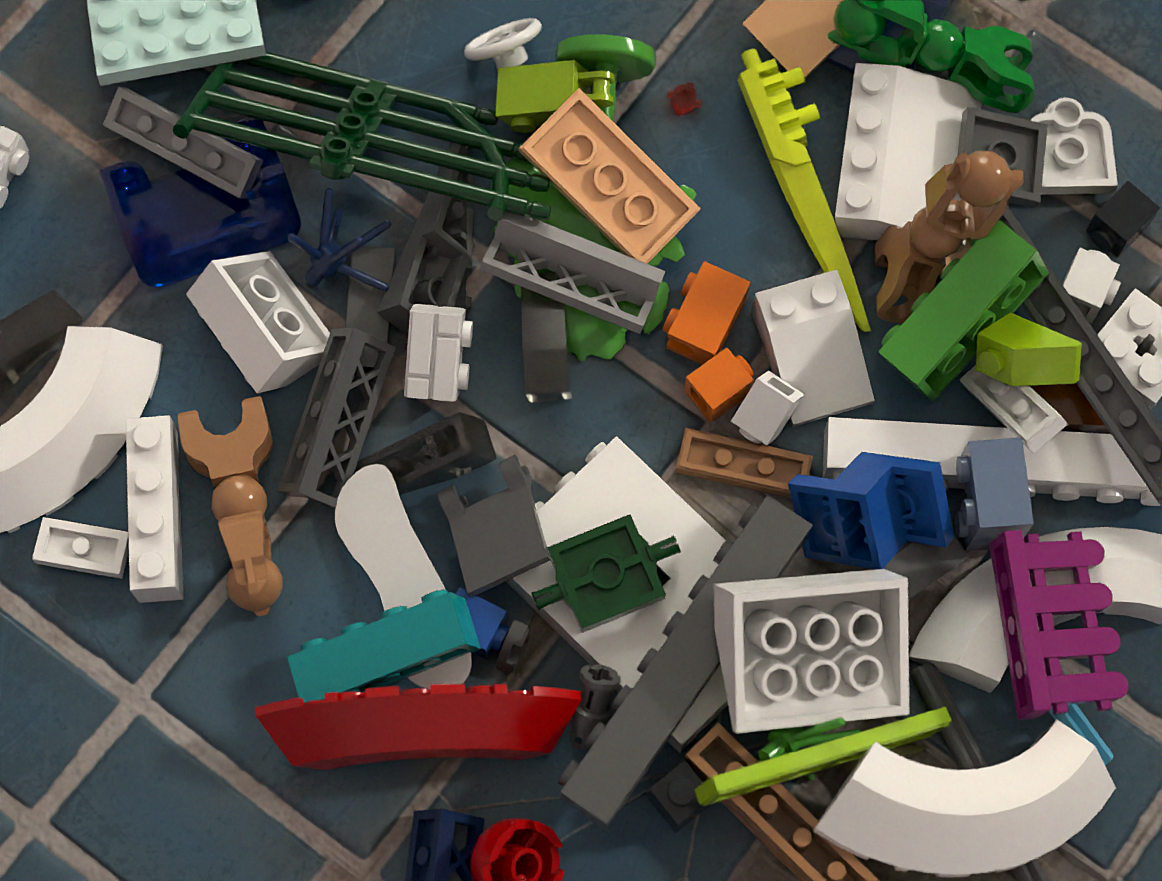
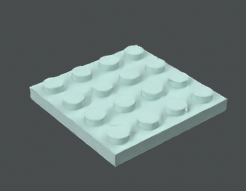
(170, 36)

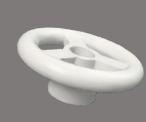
(504, 43)

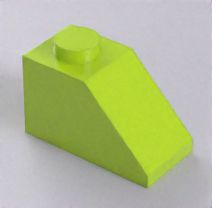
(1027, 353)

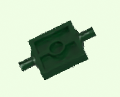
(606, 573)

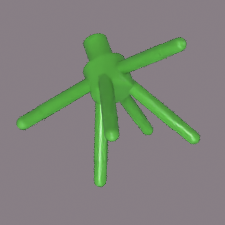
(791, 739)

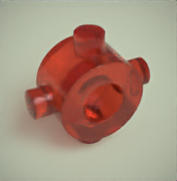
(684, 98)

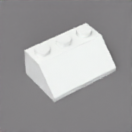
(260, 319)

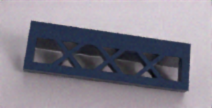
(432, 848)

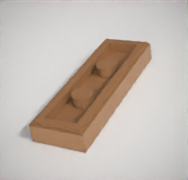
(740, 462)

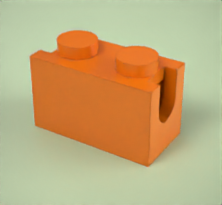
(707, 313)

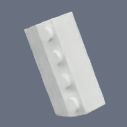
(895, 141)
(813, 648)

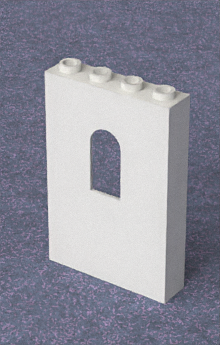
(601, 492)

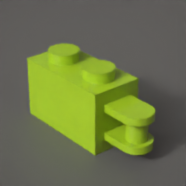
(534, 92)

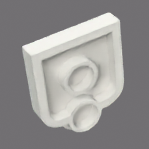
(1077, 150)

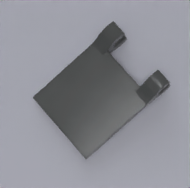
(498, 534)

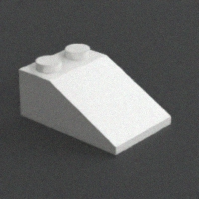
(814, 345)

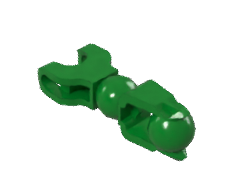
(971, 56)

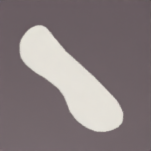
(385, 545)

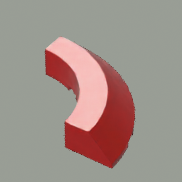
(419, 724)

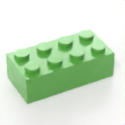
(972, 295)

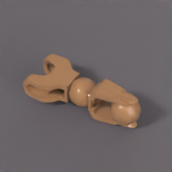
(919, 248)
(239, 500)

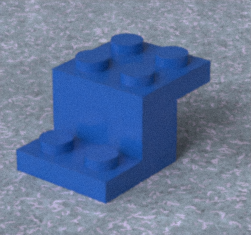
(873, 509)

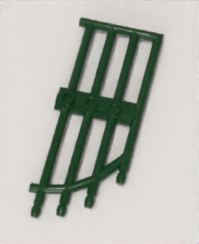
(357, 130)

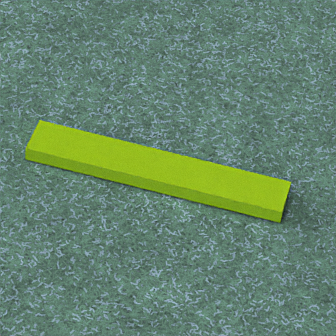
(820, 756)

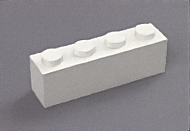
(154, 509)

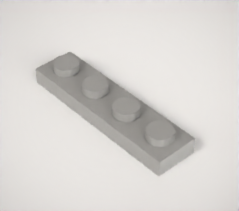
(198, 153)

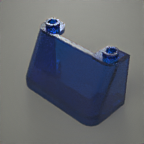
(186, 222)

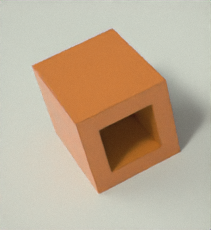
(719, 384)

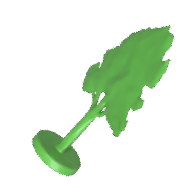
(587, 333)

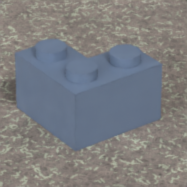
(995, 492)

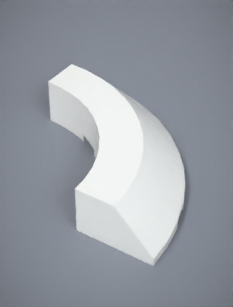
(74, 421)
(966, 627)
(968, 818)

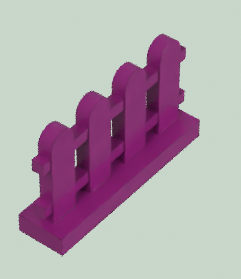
(1030, 646)

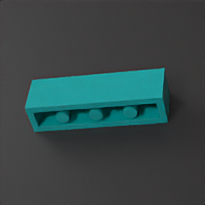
(387, 649)

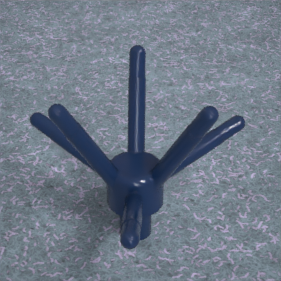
(329, 255)

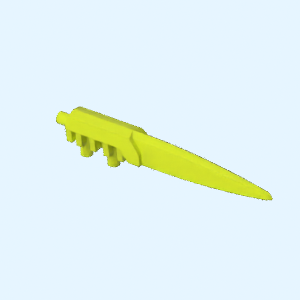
(786, 148)

